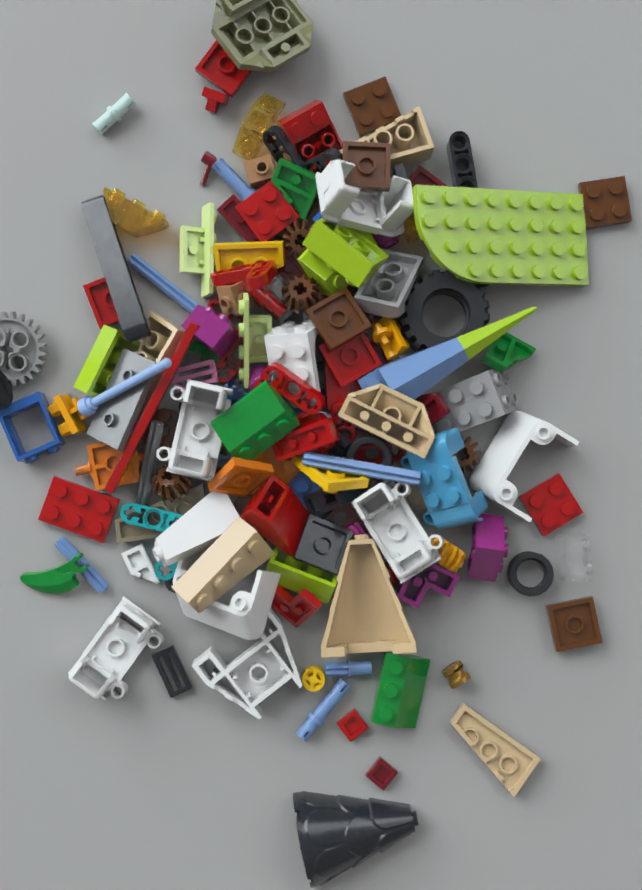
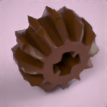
(294, 235)
(293, 289)
(469, 451)
(170, 485)

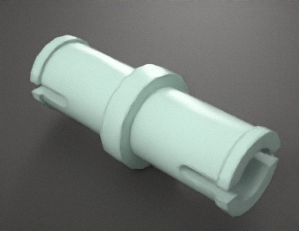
(114, 113)

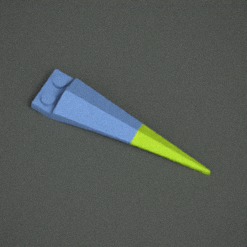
(426, 368)

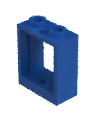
(22, 406)

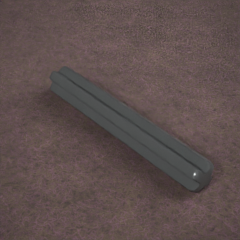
(149, 462)

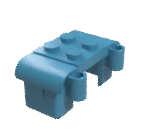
(444, 485)

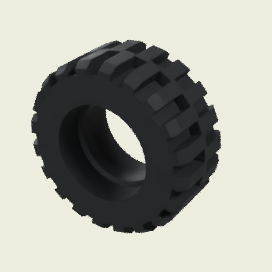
(441, 284)

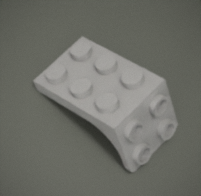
(477, 401)

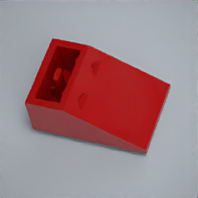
(311, 131)
(276, 514)

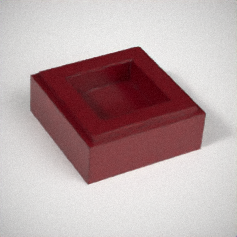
(381, 773)

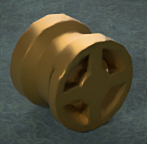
(455, 674)

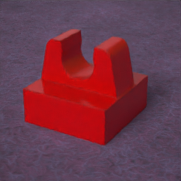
(214, 99)

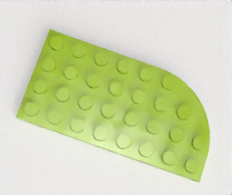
(504, 234)

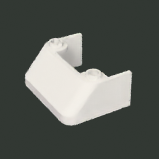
(504, 453)
(247, 610)

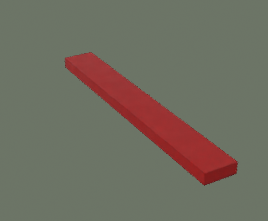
(151, 408)

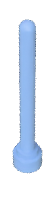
(88, 405)

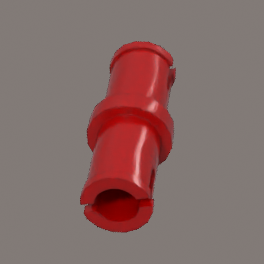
(266, 300)

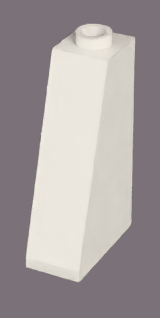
(195, 529)

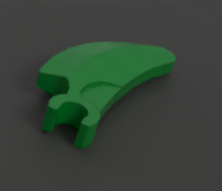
(56, 579)

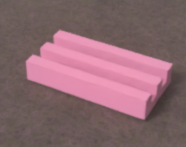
(176, 380)

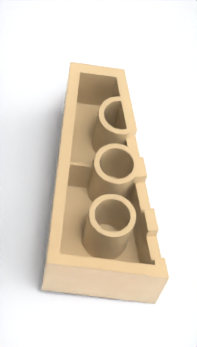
(408, 139)
(160, 345)
(223, 565)

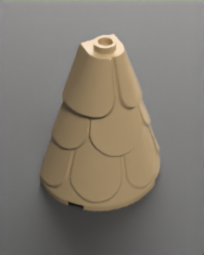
(365, 606)

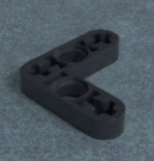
(283, 140)

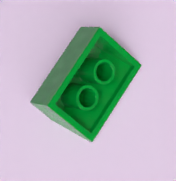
(255, 422)
(399, 690)

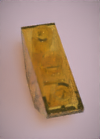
(259, 118)
(132, 215)

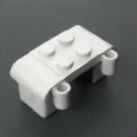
(363, 210)
(195, 442)
(397, 529)
(115, 651)

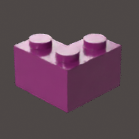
(215, 331)
(487, 548)
(434, 577)

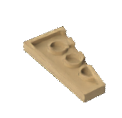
(500, 752)

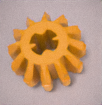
(451, 556)

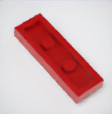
(305, 439)

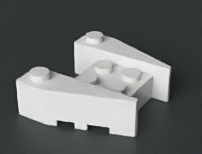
(255, 671)

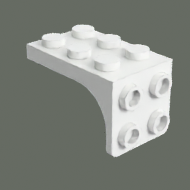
(295, 349)

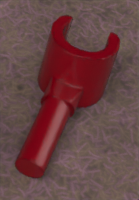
(209, 160)

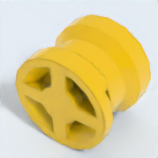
(313, 682)

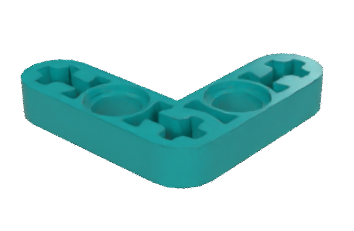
(164, 524)

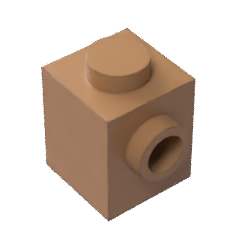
(260, 170)

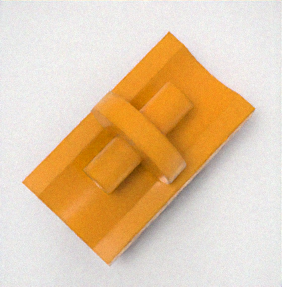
(389, 335)
(67, 407)

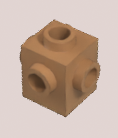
(229, 298)

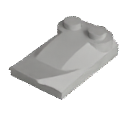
(390, 285)

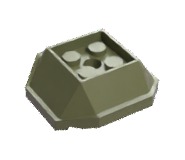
(283, 38)

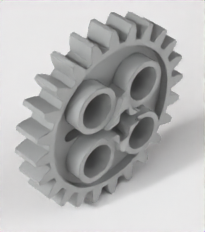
(30, 351)

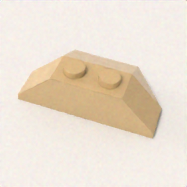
(390, 417)

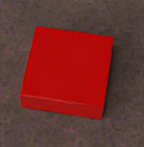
(352, 725)

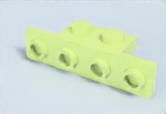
(198, 249)
(253, 332)

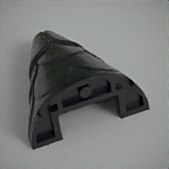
(346, 831)

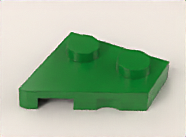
(297, 186)
(506, 352)

